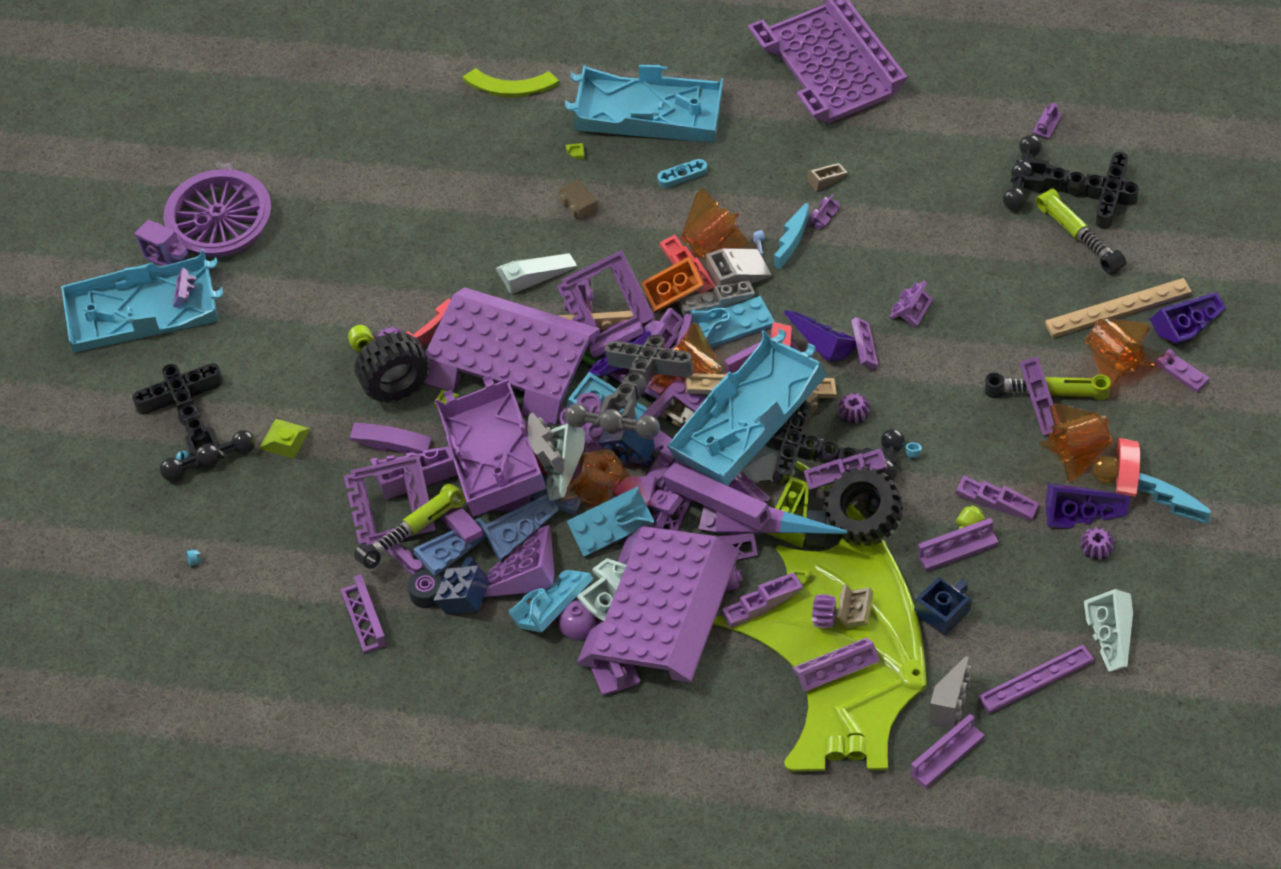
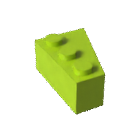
(794, 501)

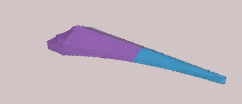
(778, 523)

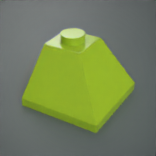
(284, 438)

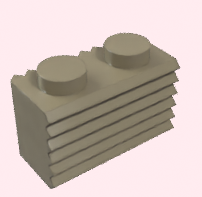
(578, 199)

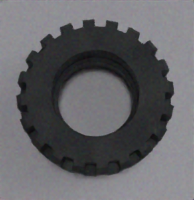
(392, 367)
(850, 486)

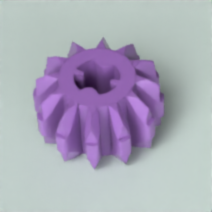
(853, 408)
(1097, 543)
(824, 611)

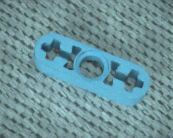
(693, 165)

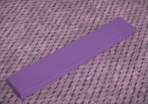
(1036, 679)

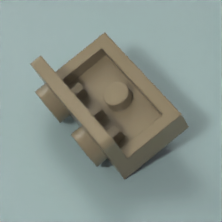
(678, 412)
(854, 606)

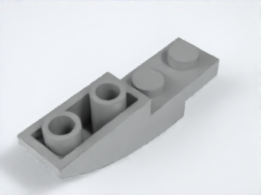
(720, 297)
(542, 443)

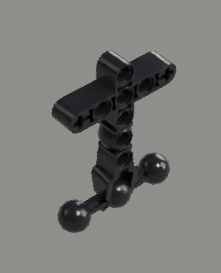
(1108, 189)
(178, 390)
(891, 440)

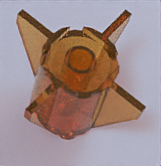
(711, 227)
(1118, 347)
(702, 356)
(1077, 438)
(598, 477)

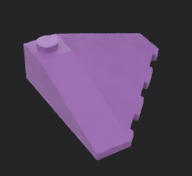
(526, 568)

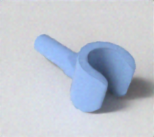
(758, 237)

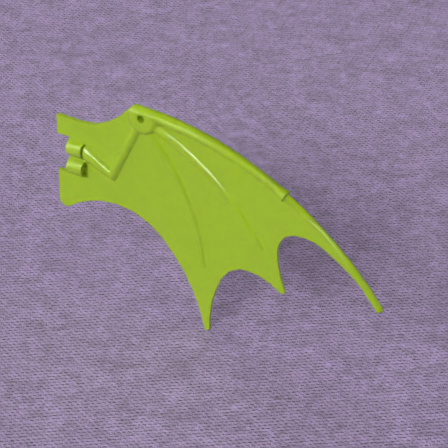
(857, 710)

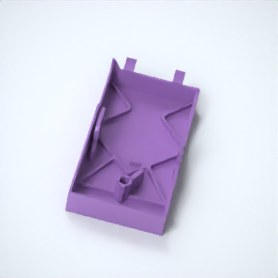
(490, 446)

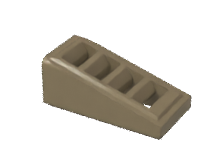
(818, 182)

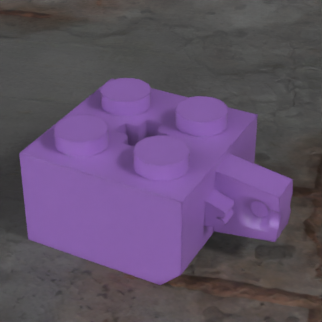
(159, 244)

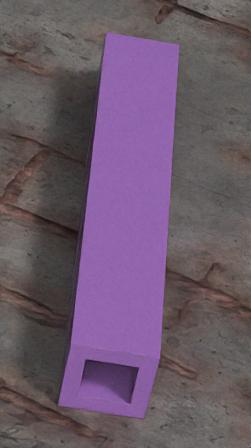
(717, 496)

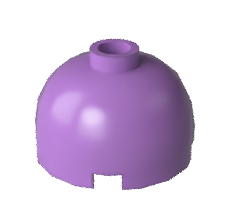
(576, 621)

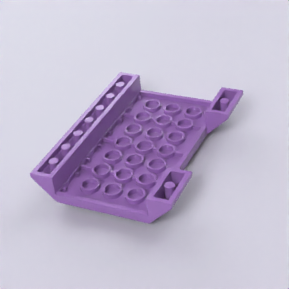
(833, 59)
(508, 342)
(663, 602)

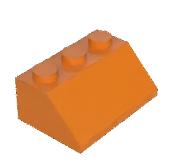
(672, 284)

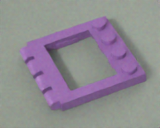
(627, 284)
(678, 391)
(359, 498)

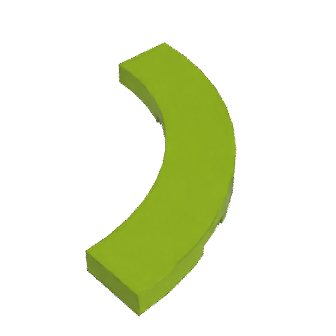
(510, 89)

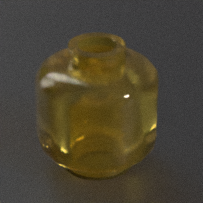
(1106, 469)

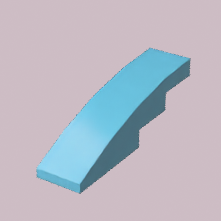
(792, 235)
(1180, 502)

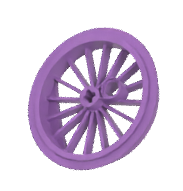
(218, 213)

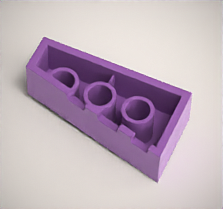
(436, 466)

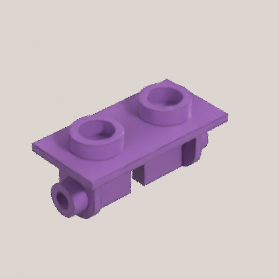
(1048, 121)
(828, 207)

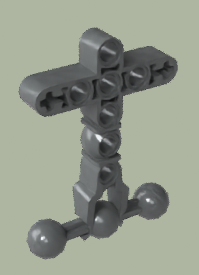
(643, 364)

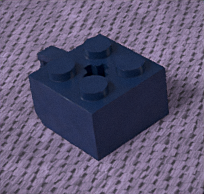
(629, 447)
(462, 588)
(943, 604)

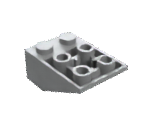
(736, 265)
(950, 696)

